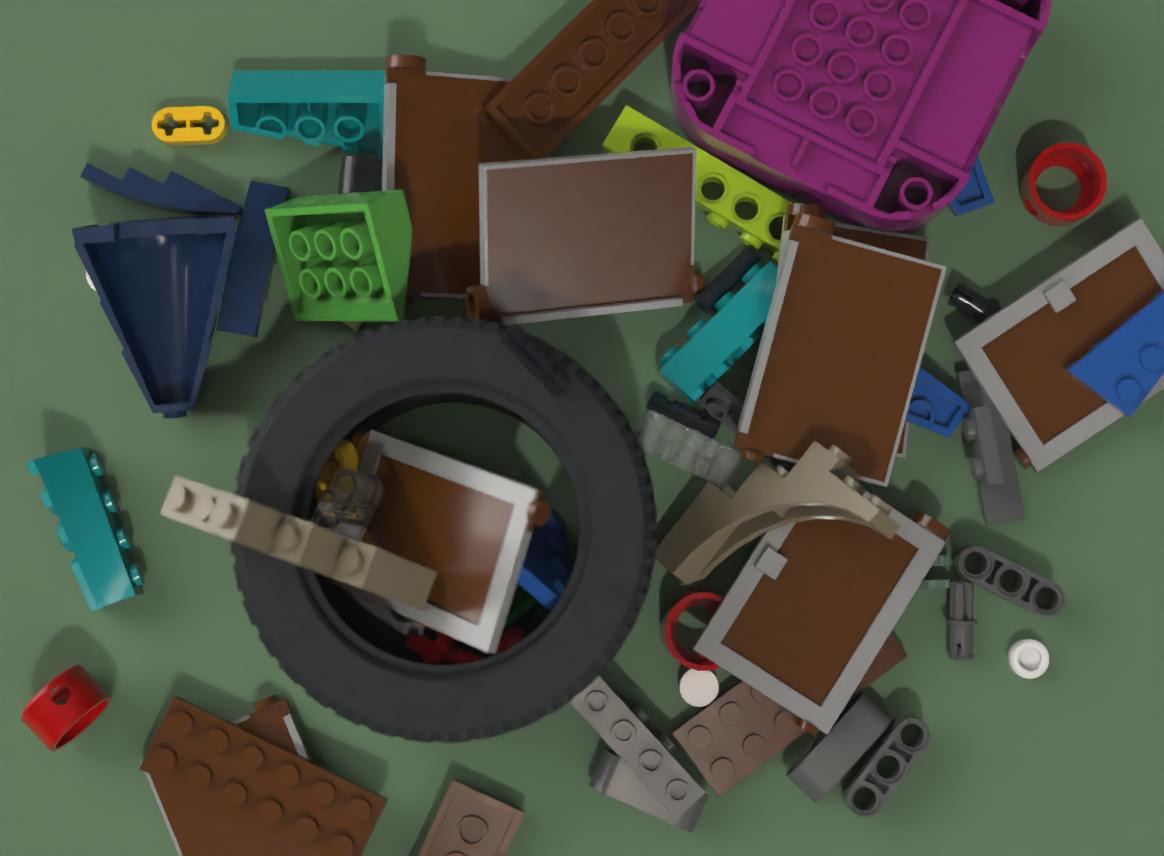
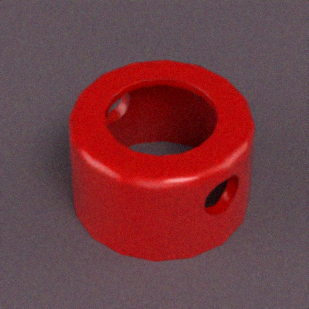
(1083, 165)
(668, 628)
(60, 724)

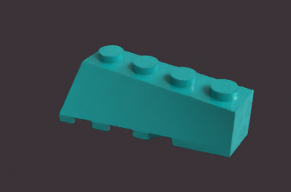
(312, 106)
(723, 339)
(89, 526)

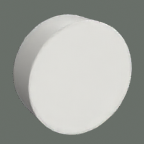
(1028, 658)
(698, 687)

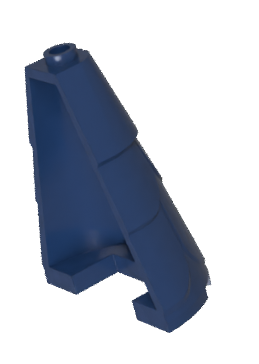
(161, 296)

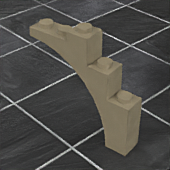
(725, 519)
(298, 542)

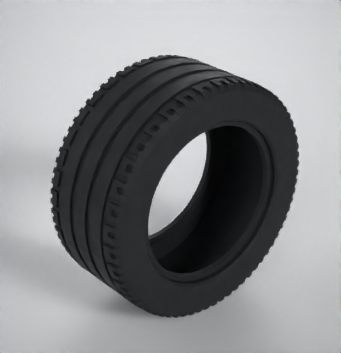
(319, 631)

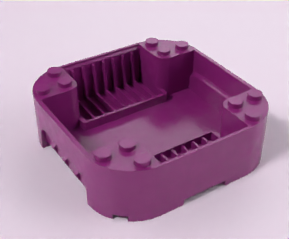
(852, 98)

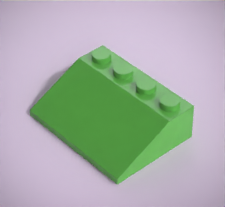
(344, 255)

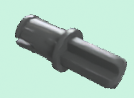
(961, 620)

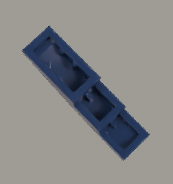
(175, 195)
(250, 263)

